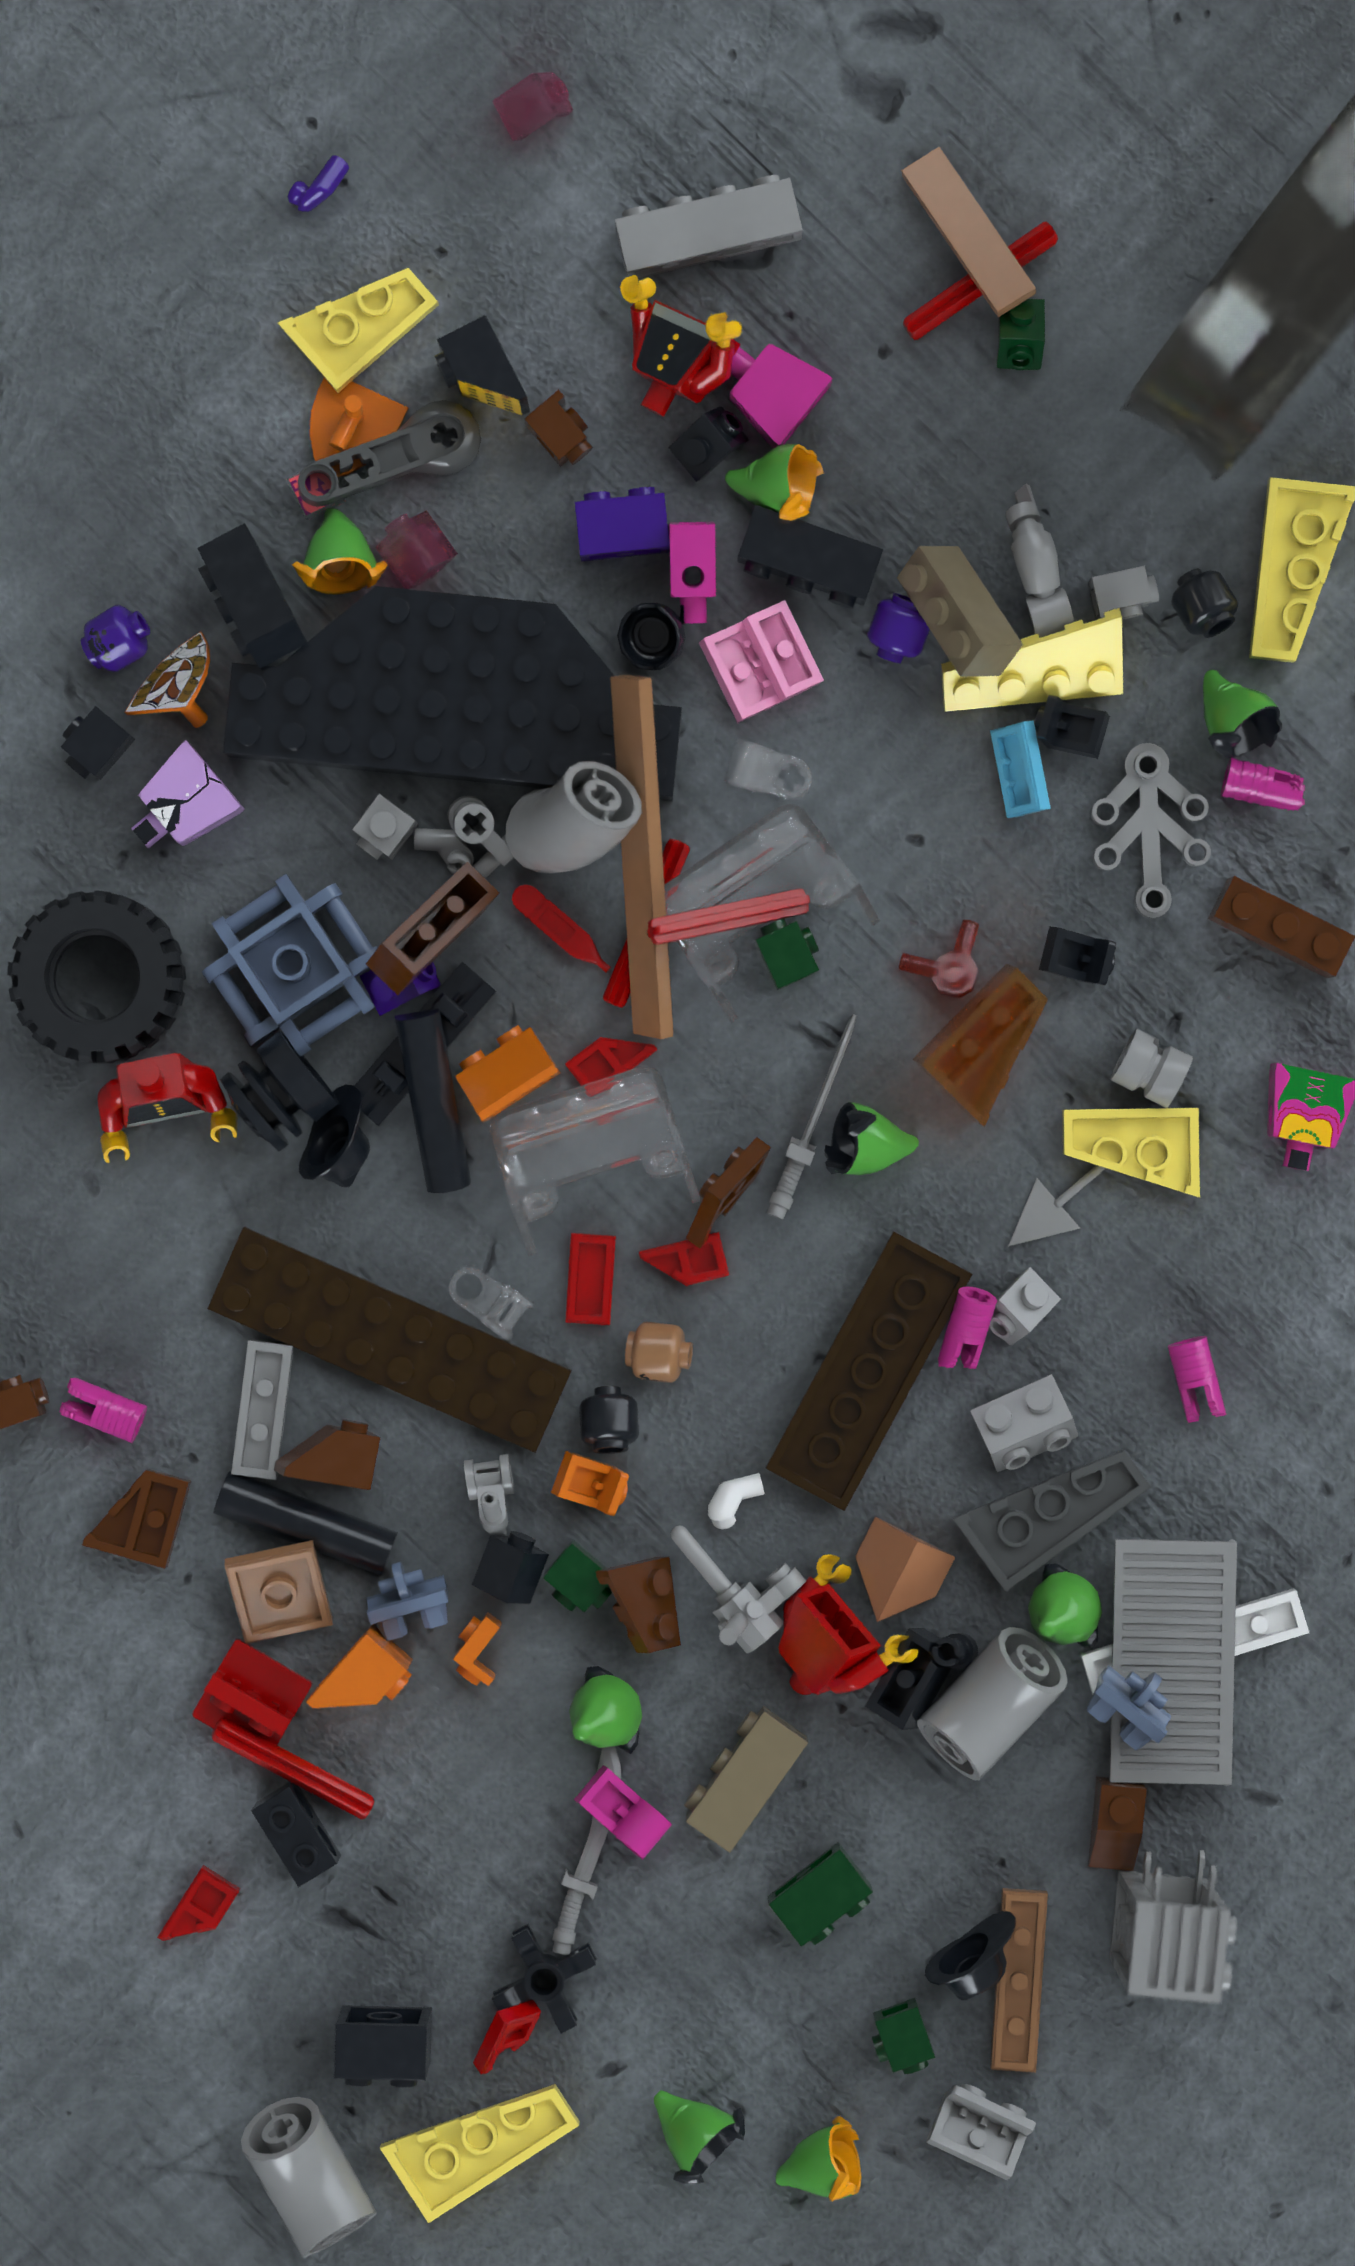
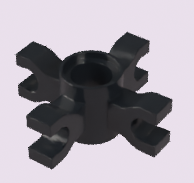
(563, 1968)

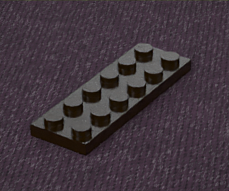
(868, 1371)

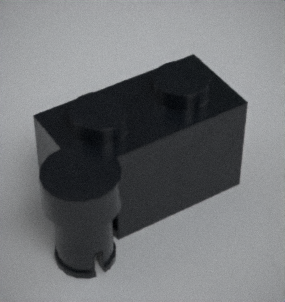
(912, 1686)

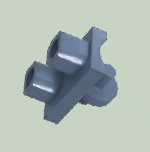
(405, 1595)
(1136, 1701)

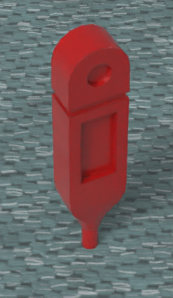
(557, 925)

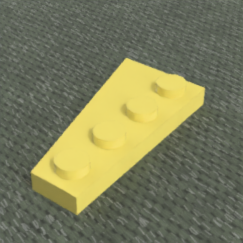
(1295, 556)
(1066, 664)
(471, 2151)

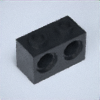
(296, 1833)

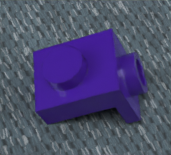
(387, 1000)

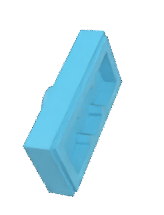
(1020, 769)

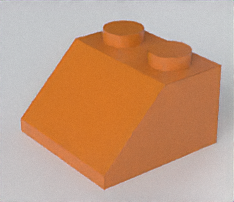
(506, 1073)
(364, 1674)

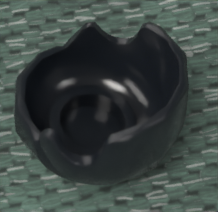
(651, 636)

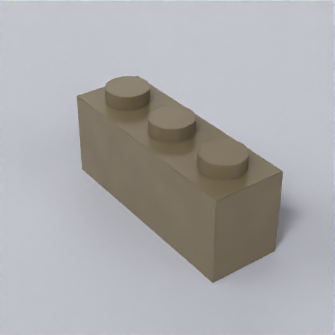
(959, 611)
(744, 1777)

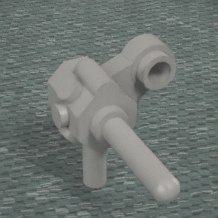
(741, 1610)

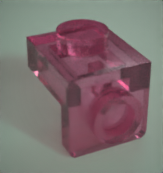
(532, 104)

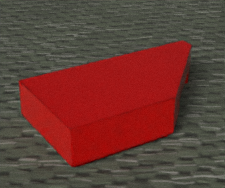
(607, 1058)
(688, 1262)
(201, 1905)
(508, 2030)

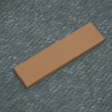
(968, 232)
(1020, 1987)

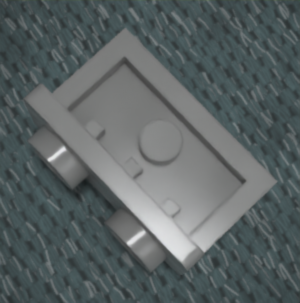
(1025, 1424)
(980, 2130)

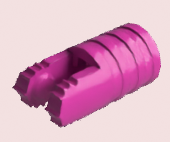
(1262, 785)
(967, 1328)
(1193, 1369)
(112, 1411)

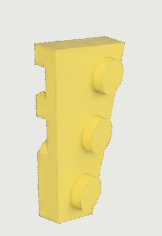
(358, 328)
(1141, 1143)

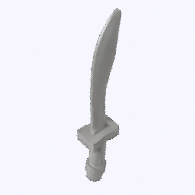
(800, 1151)
(579, 1883)

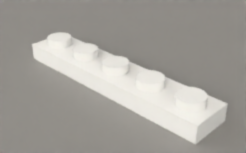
(1256, 1626)

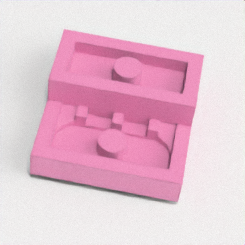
(761, 661)

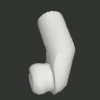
(729, 1496)

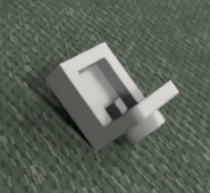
(1022, 1307)

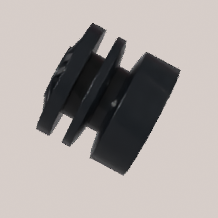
(278, 1092)

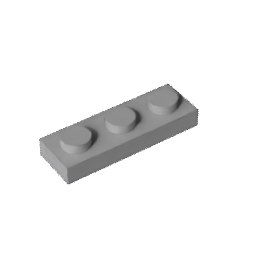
(262, 1409)

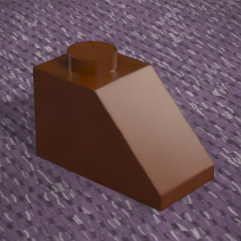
(334, 1456)
(1116, 1824)

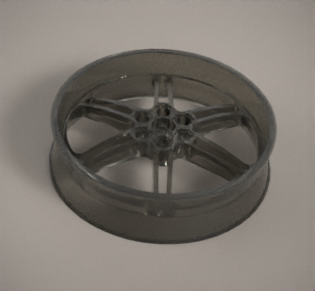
(1263, 313)

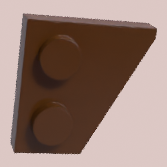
(723, 1191)

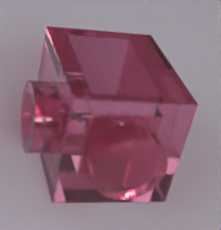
(415, 549)

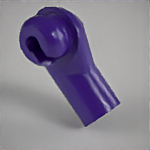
(322, 187)

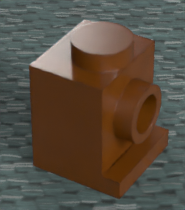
(559, 430)
(21, 1400)

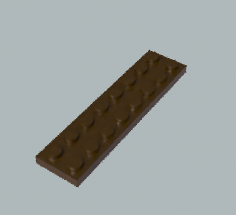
(389, 1339)

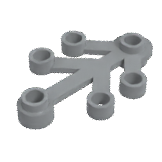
(1150, 821)

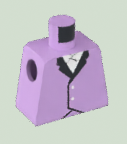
(185, 800)

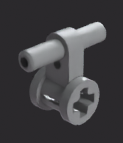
(482, 833)
(490, 1484)

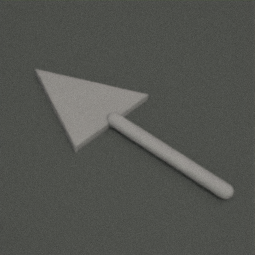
(1045, 1215)

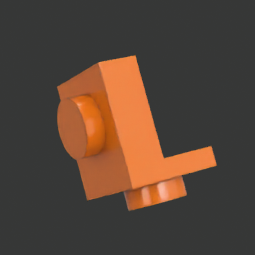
(591, 1483)
(476, 1637)

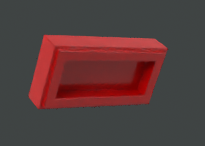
(590, 1279)

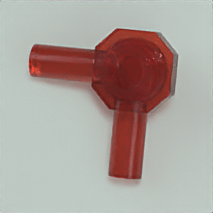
(953, 972)

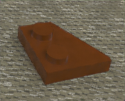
(143, 1520)
(645, 1602)

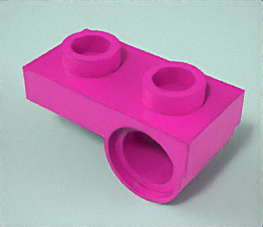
(623, 1812)

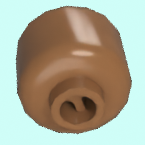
(658, 1352)

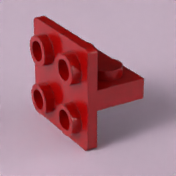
(253, 1693)

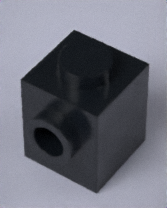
(95, 743)
(510, 1568)

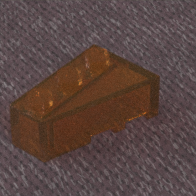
(982, 1042)

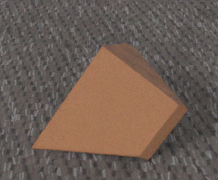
(899, 1568)

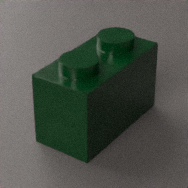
(821, 1896)

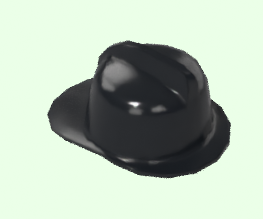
(336, 1142)
(975, 1959)

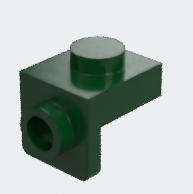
(1022, 336)

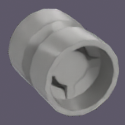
(1151, 1068)

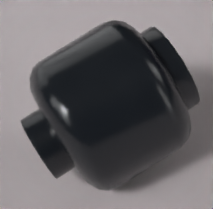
(1204, 602)
(609, 1420)

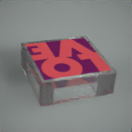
(317, 485)

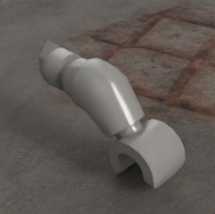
(1037, 566)

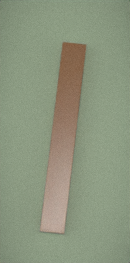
(642, 857)

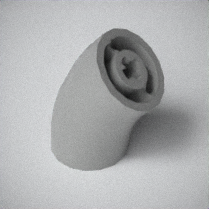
(573, 820)
(993, 1702)
(305, 2174)

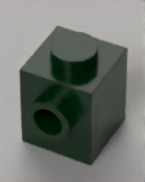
(787, 952)
(576, 1580)
(902, 2037)

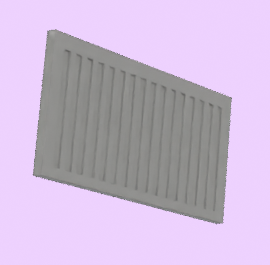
(1179, 1621)

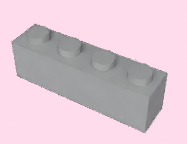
(709, 227)

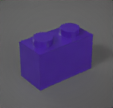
(622, 524)

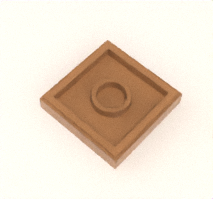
(278, 1591)

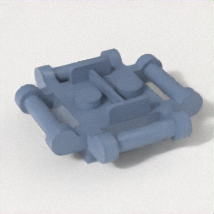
(291, 964)

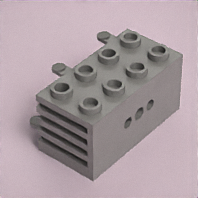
(1171, 1934)

